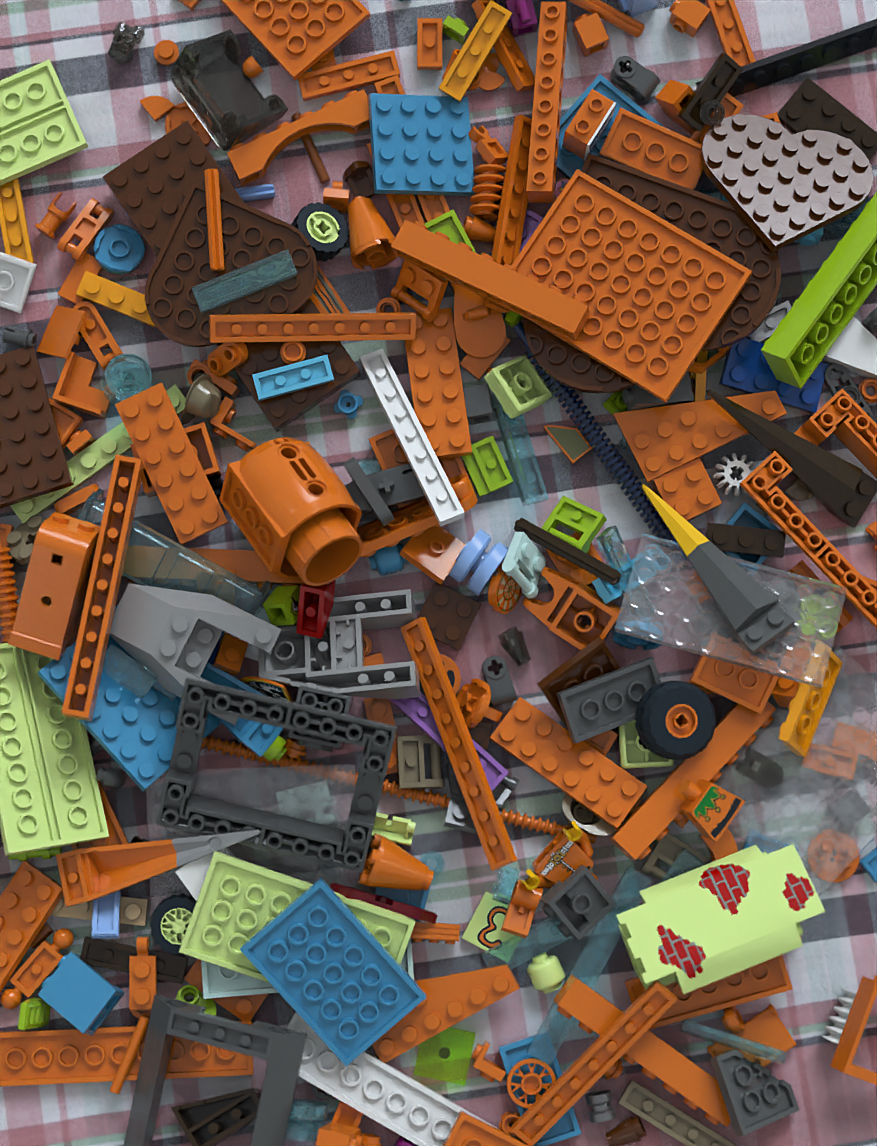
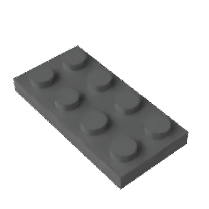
(607, 700)

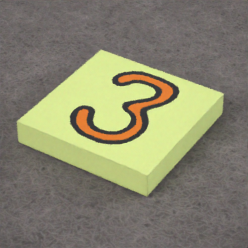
(486, 924)

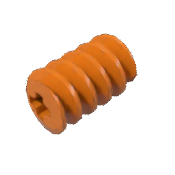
(485, 191)

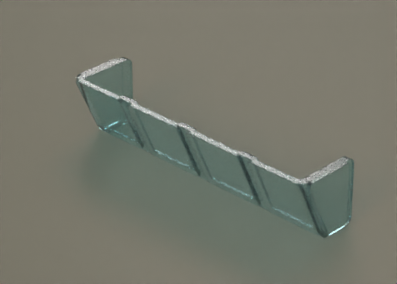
(166, 564)

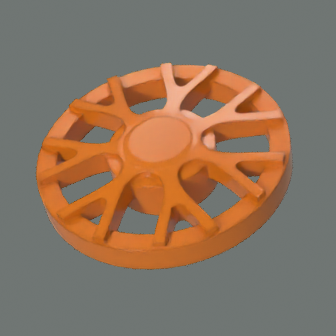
(530, 1082)

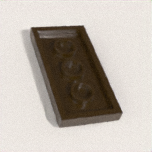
(817, 110)

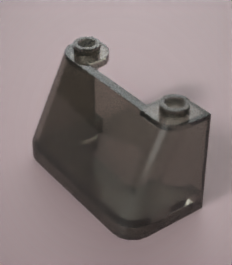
(221, 92)

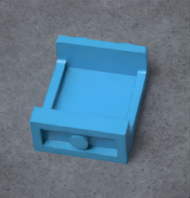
(80, 994)

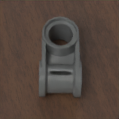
(636, 80)
(501, 684)

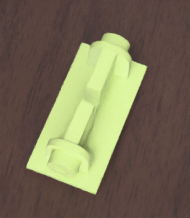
(397, 830)

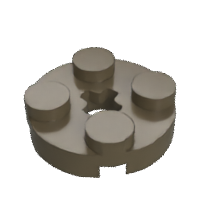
(21, 539)

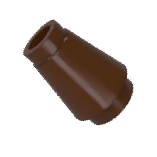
(626, 1132)

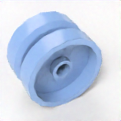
(476, 560)

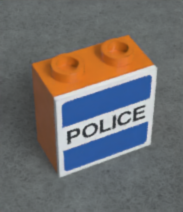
(588, 124)

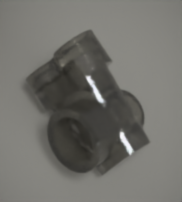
(124, 41)

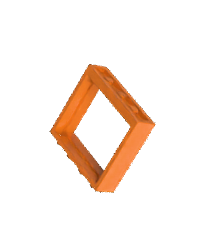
(853, 1032)

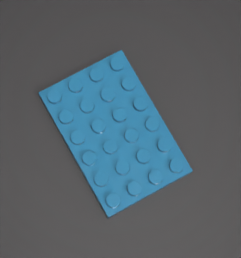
(130, 728)
(333, 972)

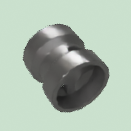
(601, 1109)

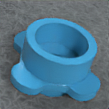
(346, 396)

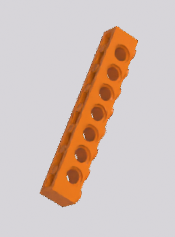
(547, 102)

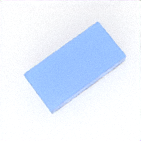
(106, 917)

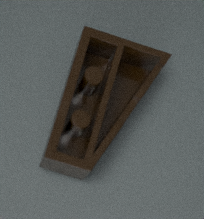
(218, 1118)

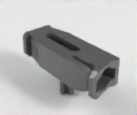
(395, 486)

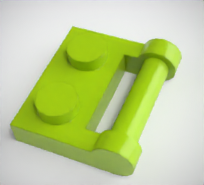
(577, 518)

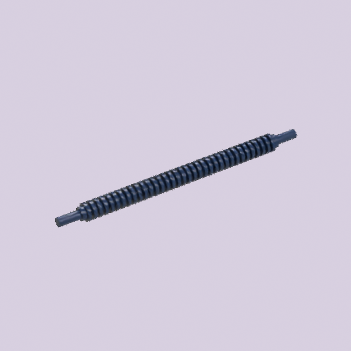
(601, 444)

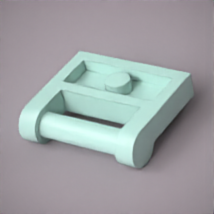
(526, 557)

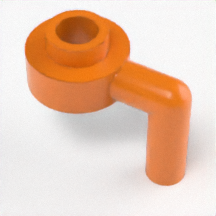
(733, 1020)

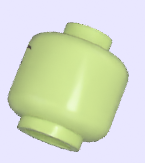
(546, 973)

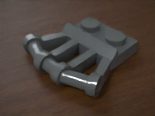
(458, 813)

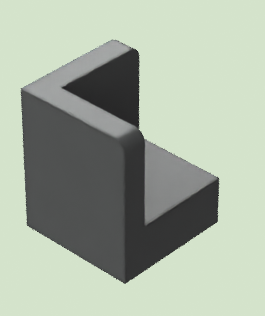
(479, 404)

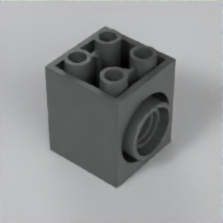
(323, 700)

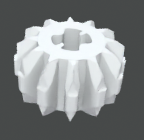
(726, 470)

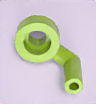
(276, 749)

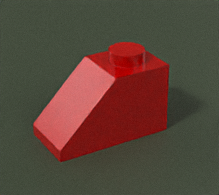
(314, 608)

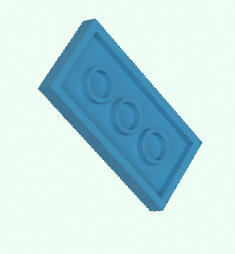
(516, 1051)

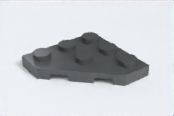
(751, 1092)

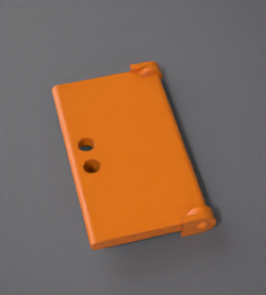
(764, 1029)

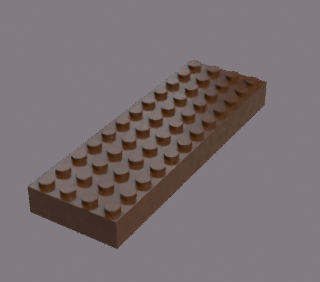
(151, 193)

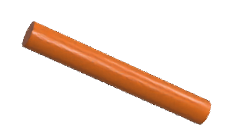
(129, 1055)

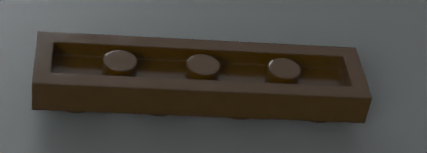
(116, 957)

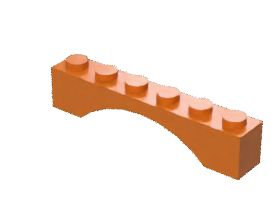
(253, 158)

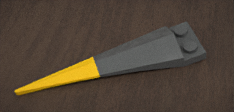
(744, 603)

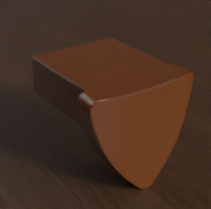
(360, 179)

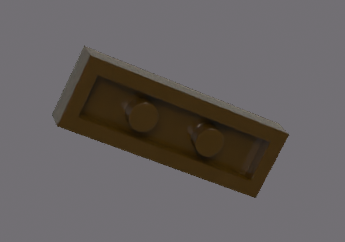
(712, 87)
(746, 540)

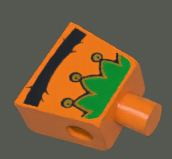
(709, 807)

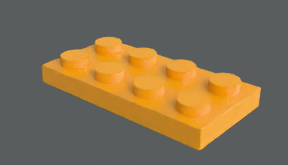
(807, 710)

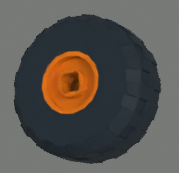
(675, 720)

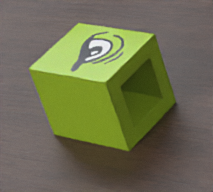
(283, 605)

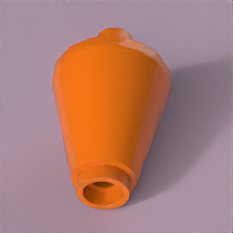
(393, 867)

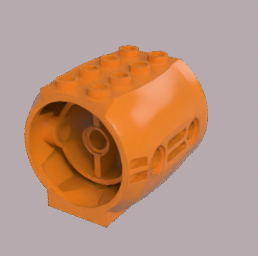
(294, 511)

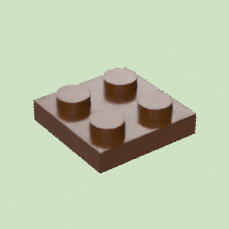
(449, 615)

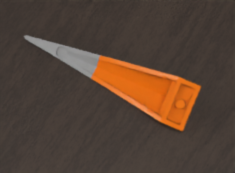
(103, 870)

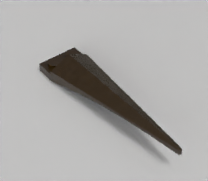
(833, 481)

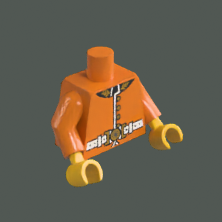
(561, 858)

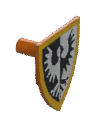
(267, 687)

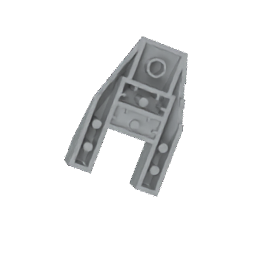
(178, 631)
(337, 658)

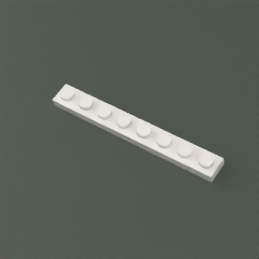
(412, 438)

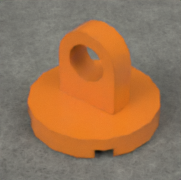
(475, 702)

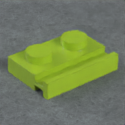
(487, 467)

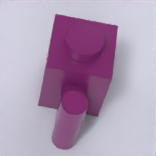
(523, 17)

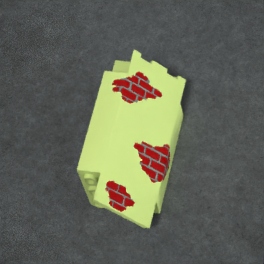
(719, 918)

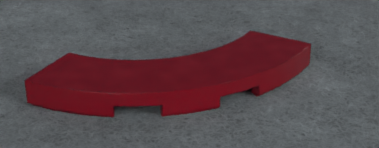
(384, 902)

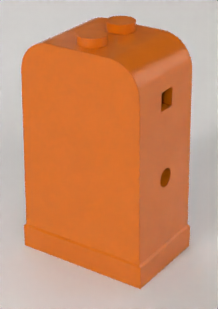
(55, 586)

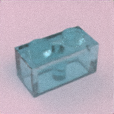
(505, 886)

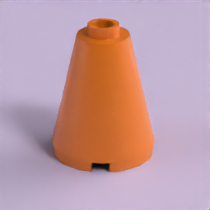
(368, 235)

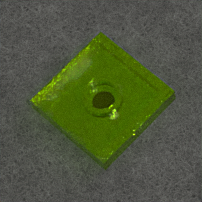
(446, 1056)

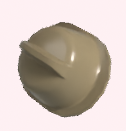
(201, 400)
(584, 818)

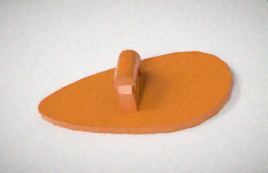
(477, 327)

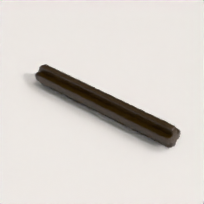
(568, 552)

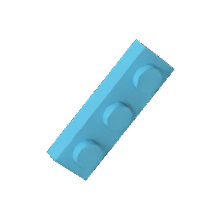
(293, 377)

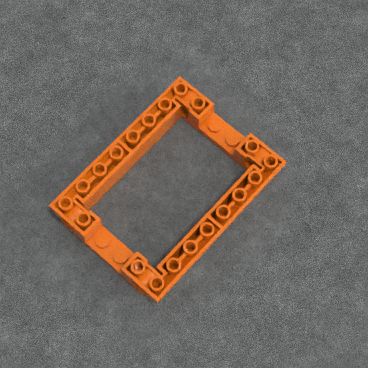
(859, 434)

